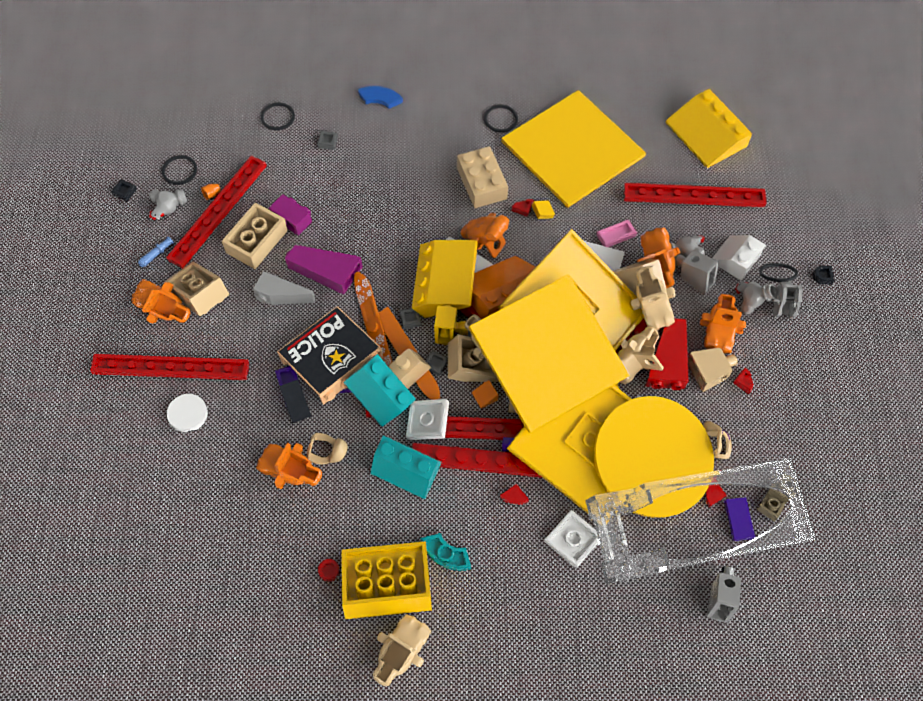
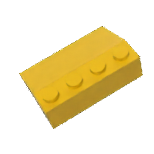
(709, 128)
(444, 275)
(385, 580)

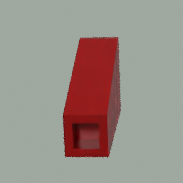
(673, 357)

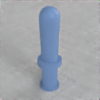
(146, 259)

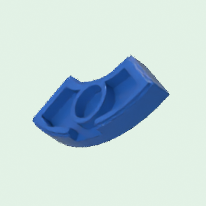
(380, 95)

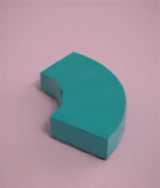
(445, 554)

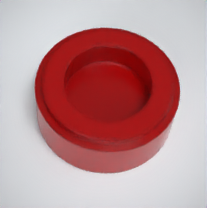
(328, 570)

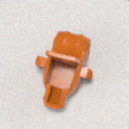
(487, 231)
(657, 246)
(159, 302)
(722, 324)
(288, 466)

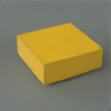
(543, 209)

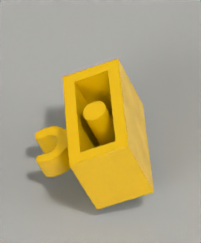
(447, 325)

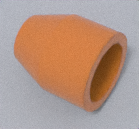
(210, 191)

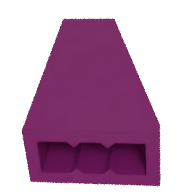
(325, 267)

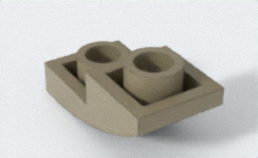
(773, 504)

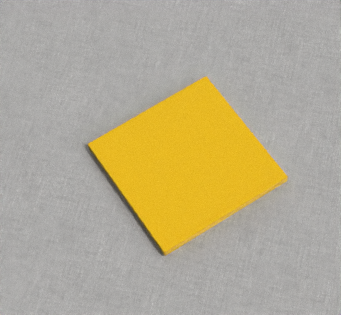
(573, 148)
(597, 283)
(548, 352)
(565, 447)

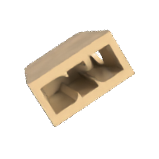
(409, 367)
(711, 367)

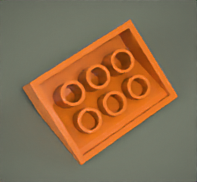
(496, 283)

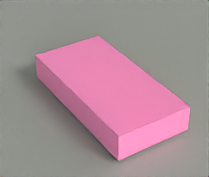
(616, 233)

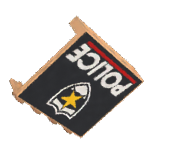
(329, 353)

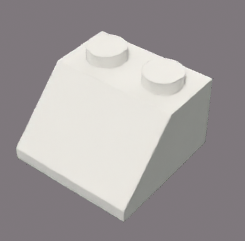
(739, 254)

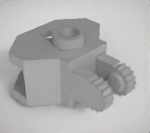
(787, 300)

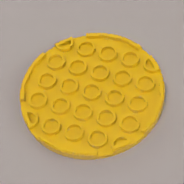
(649, 443)

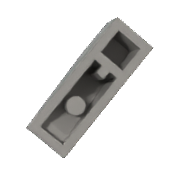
(279, 291)

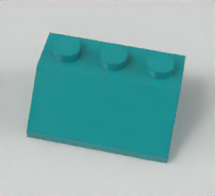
(379, 390)
(404, 466)

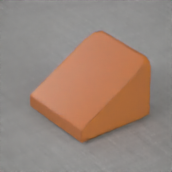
(485, 394)

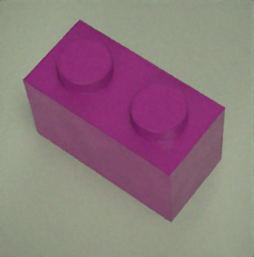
(295, 215)

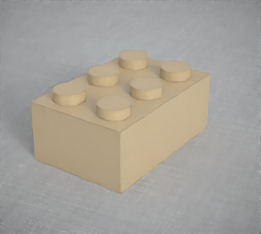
(482, 177)
(255, 235)

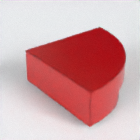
(523, 207)
(744, 381)
(714, 495)
(514, 496)

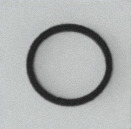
(273, 105)
(501, 106)
(179, 182)
(778, 279)

